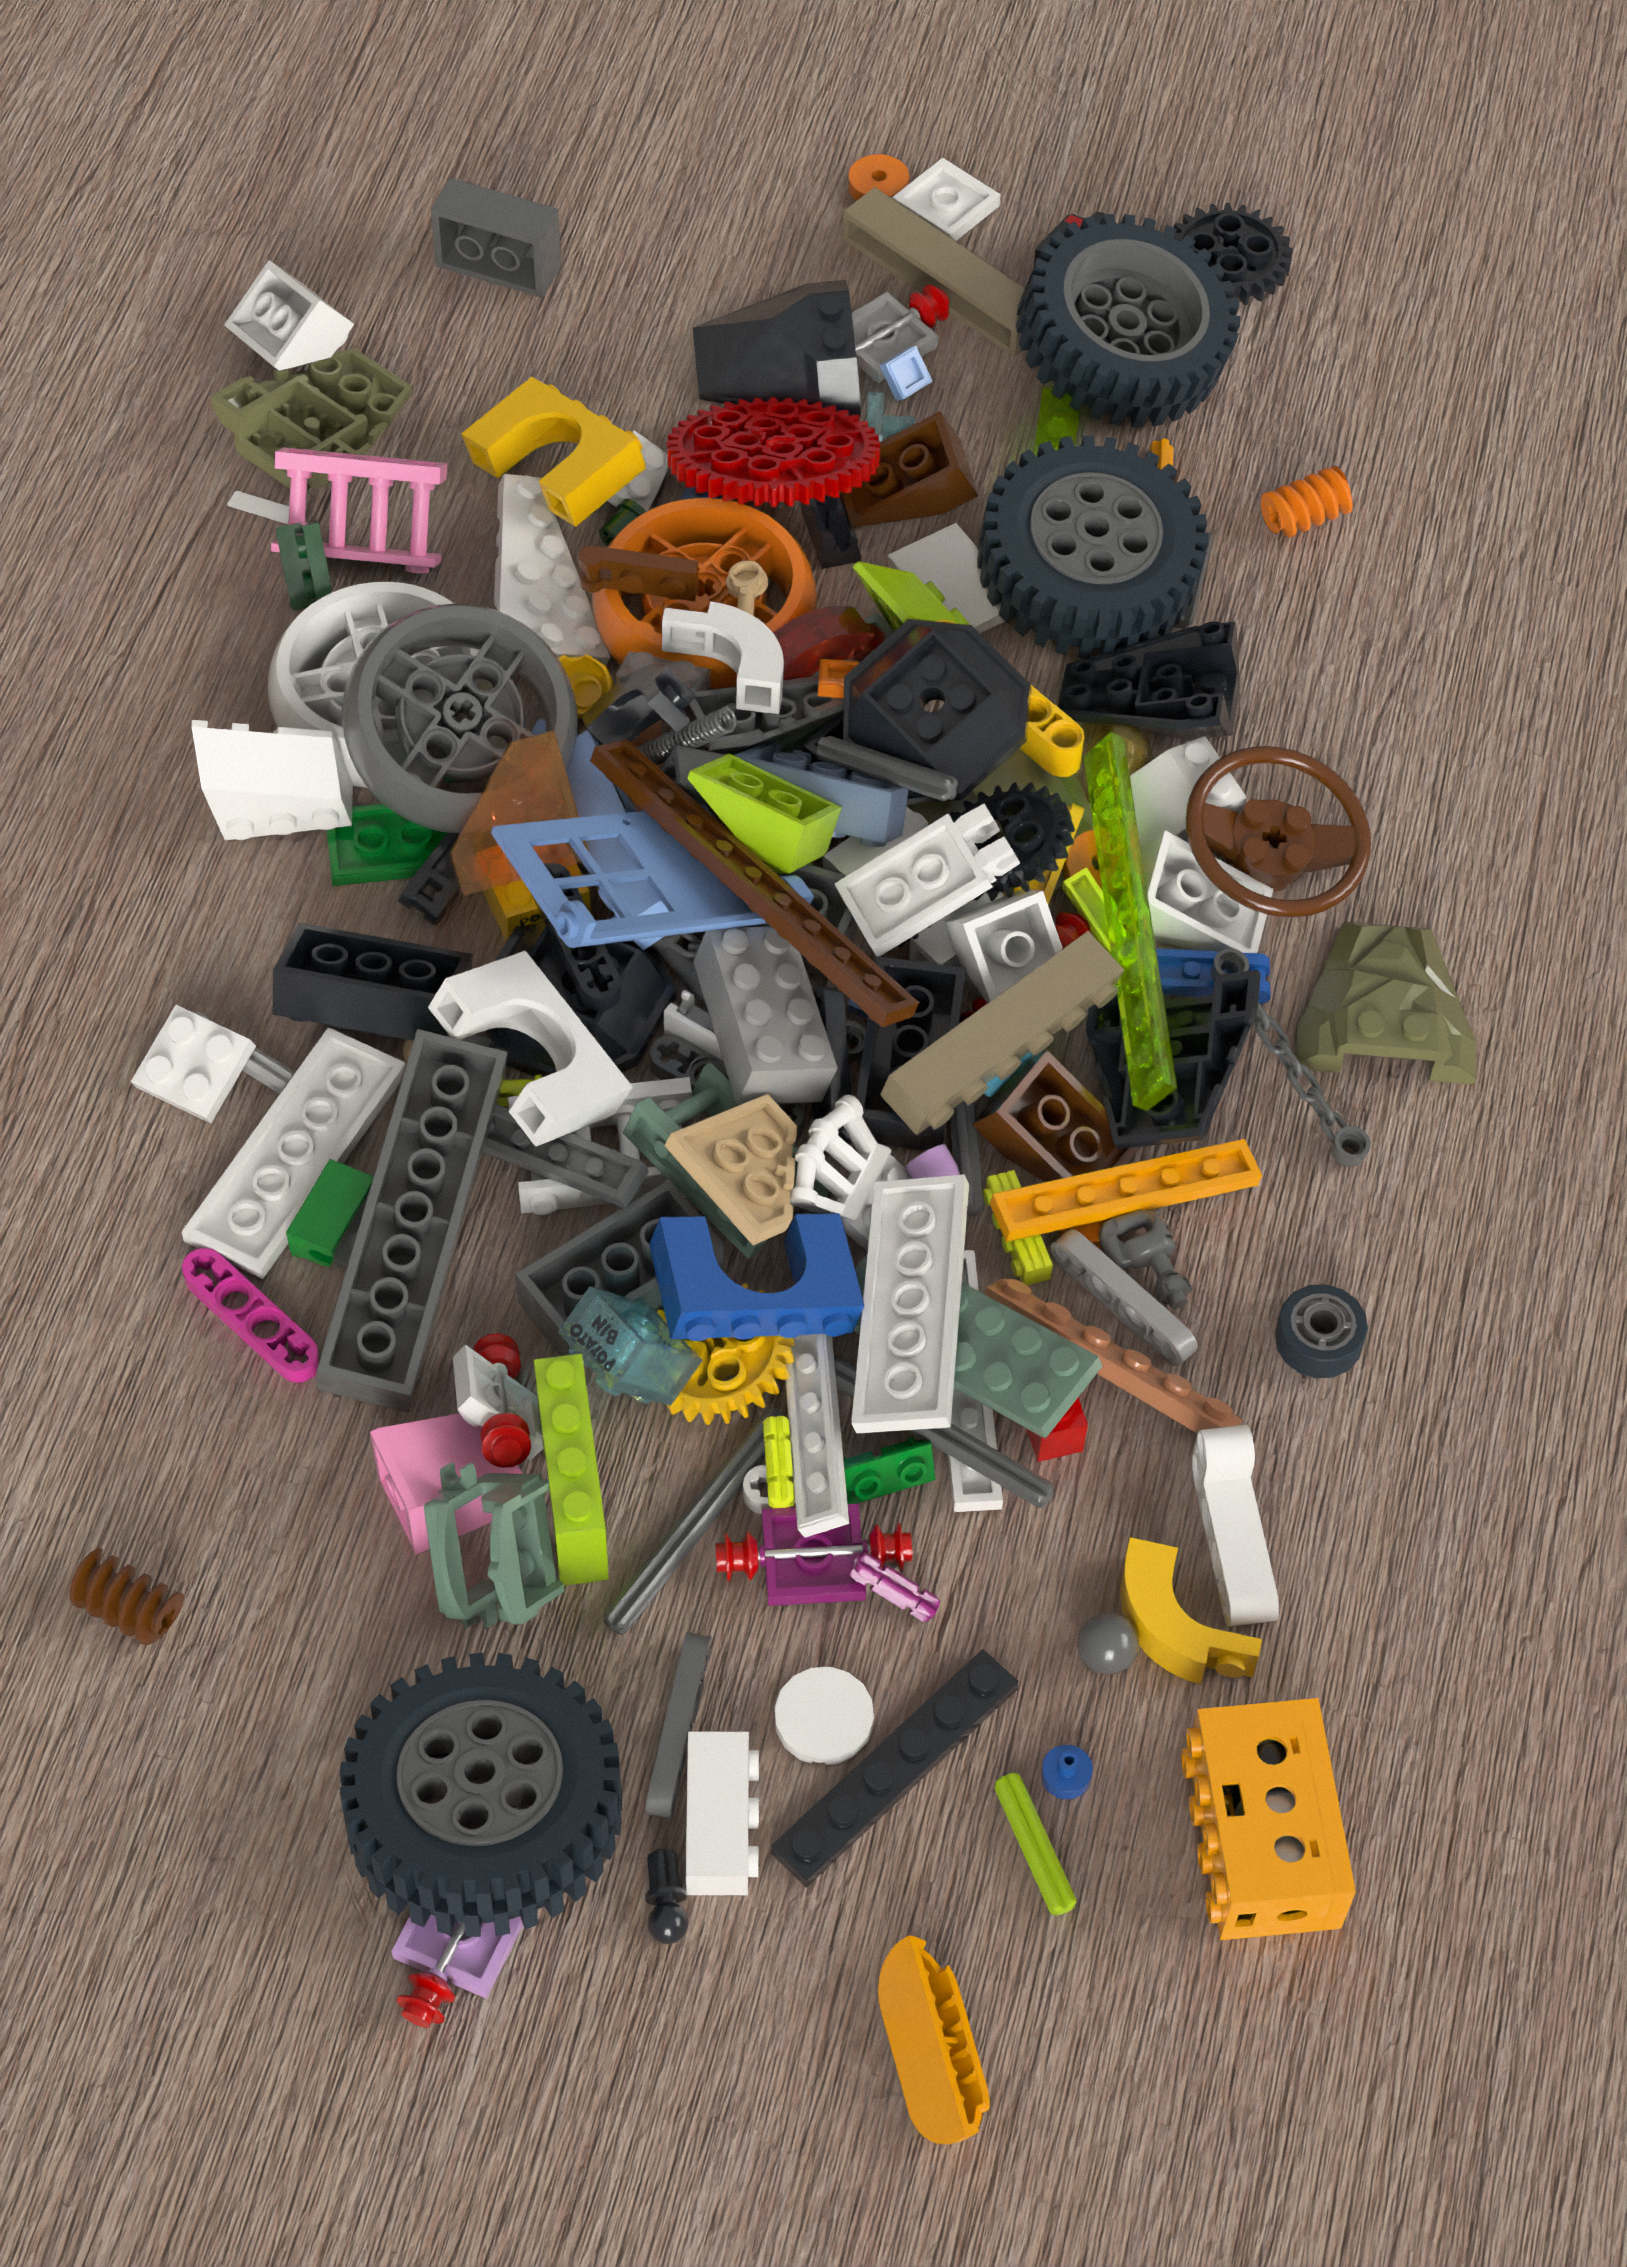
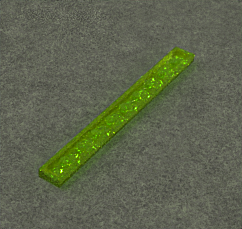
(1129, 923)

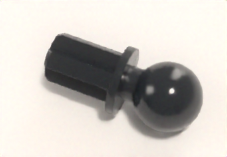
(667, 1920)

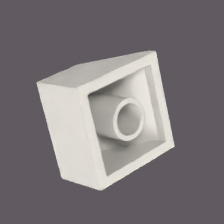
(1004, 940)

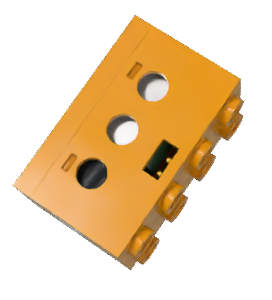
(1268, 1819)

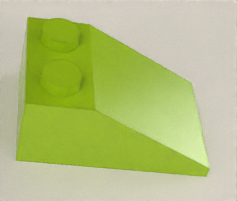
(904, 596)
(766, 813)

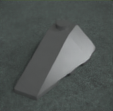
(798, 708)

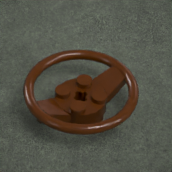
(1298, 844)

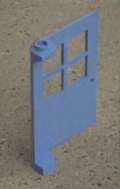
(682, 883)

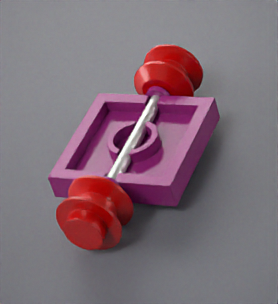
(814, 1566)

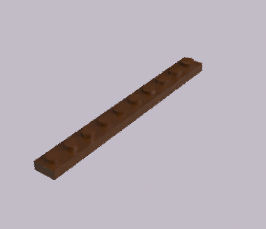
(755, 883)

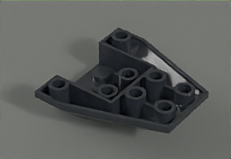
(1161, 686)

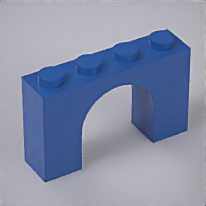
(707, 1304)

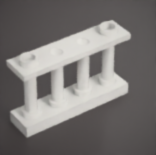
(546, 1195)

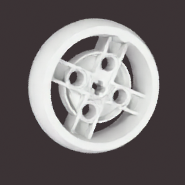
(337, 633)

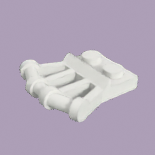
(867, 1167)

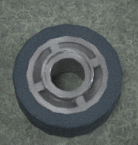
(1314, 1352)

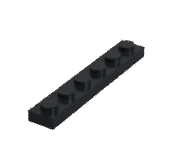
(893, 1768)

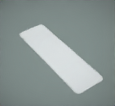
(260, 506)

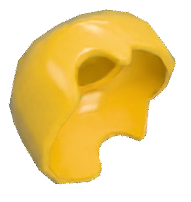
(588, 679)

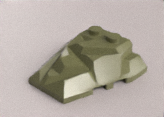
(329, 407)
(1387, 998)

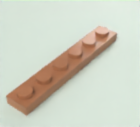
(1123, 1367)

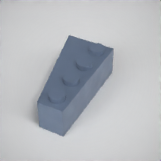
(869, 805)

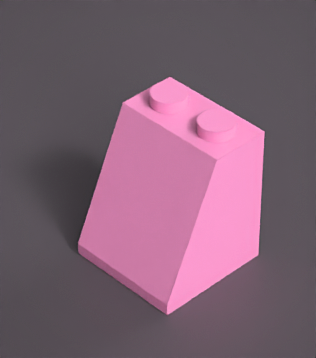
(410, 1464)

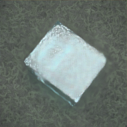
(885, 425)

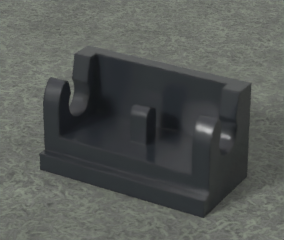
(831, 532)

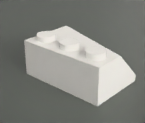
(272, 780)

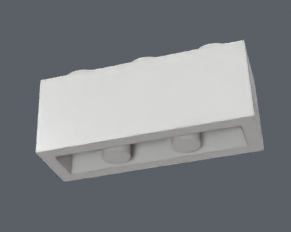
(720, 1813)

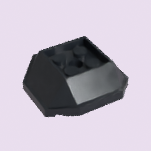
(949, 662)
(620, 1031)

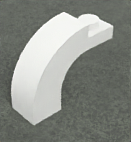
(737, 641)

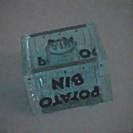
(629, 1347)

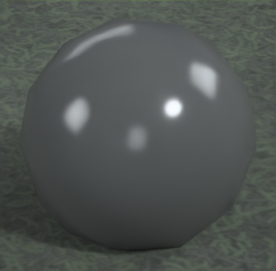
(1108, 1643)

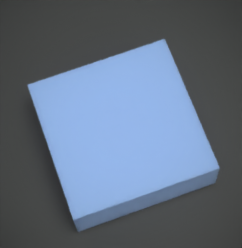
(905, 373)

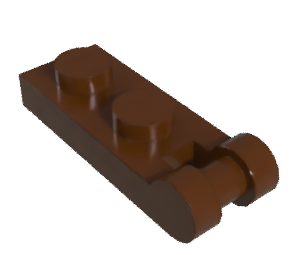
(637, 573)

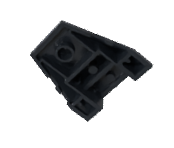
(783, 349)
(1205, 1046)

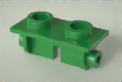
(896, 1469)

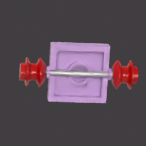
(445, 1958)

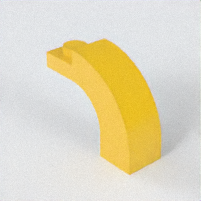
(1166, 1630)

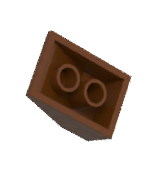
(917, 476)
(1050, 1123)

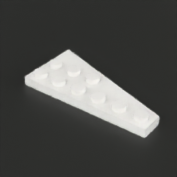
(537, 574)

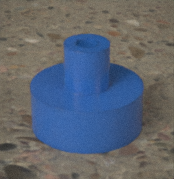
(1066, 1771)

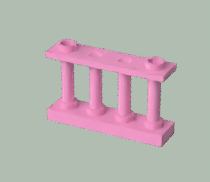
(381, 475)

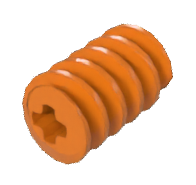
(1307, 502)

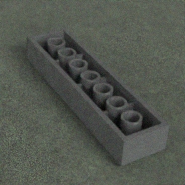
(411, 1221)

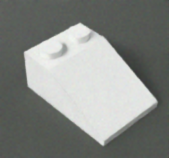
(1165, 785)
(1190, 908)

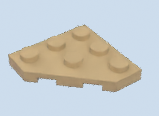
(743, 1164)

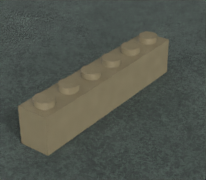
(927, 256)
(1002, 1033)

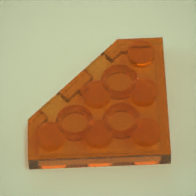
(523, 788)

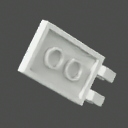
(925, 878)

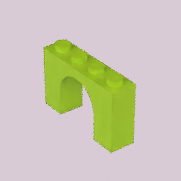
(571, 1469)

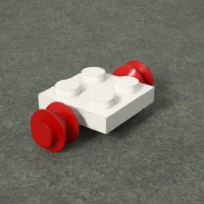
(496, 1401)

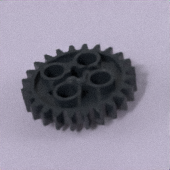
(1245, 247)
(1035, 827)

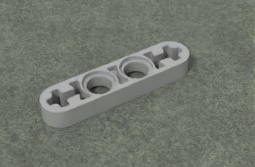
(1124, 1297)

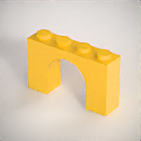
(542, 415)

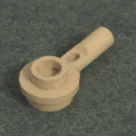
(746, 582)

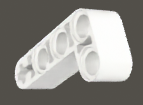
(1232, 1525)

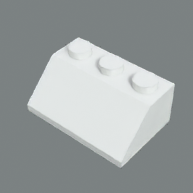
(287, 321)

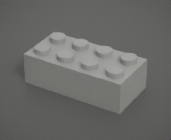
(764, 1016)

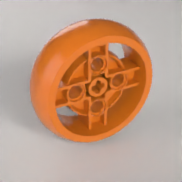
(718, 538)

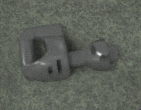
(1146, 1250)

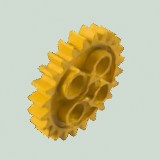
(754, 1364)

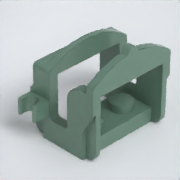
(520, 1547)

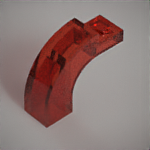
(825, 634)

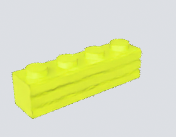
(1089, 903)
(1028, 1254)

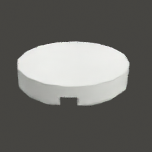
(824, 1715)

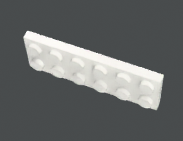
(311, 1121)
(911, 1305)

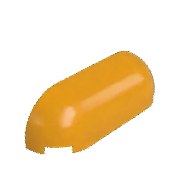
(931, 2044)

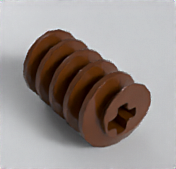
(121, 1600)

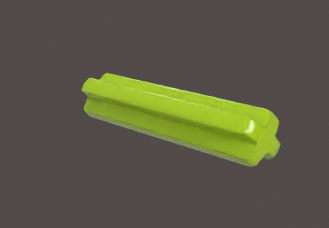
(1035, 1844)

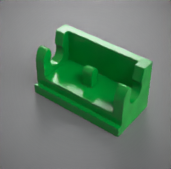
(327, 1212)

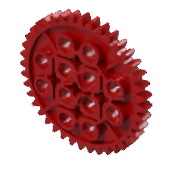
(773, 451)

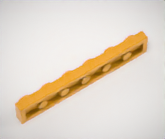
(1125, 1189)

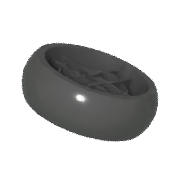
(393, 675)

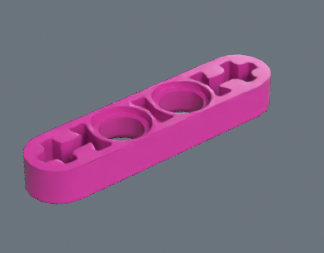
(247, 1317)

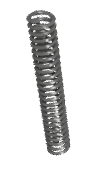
(694, 741)

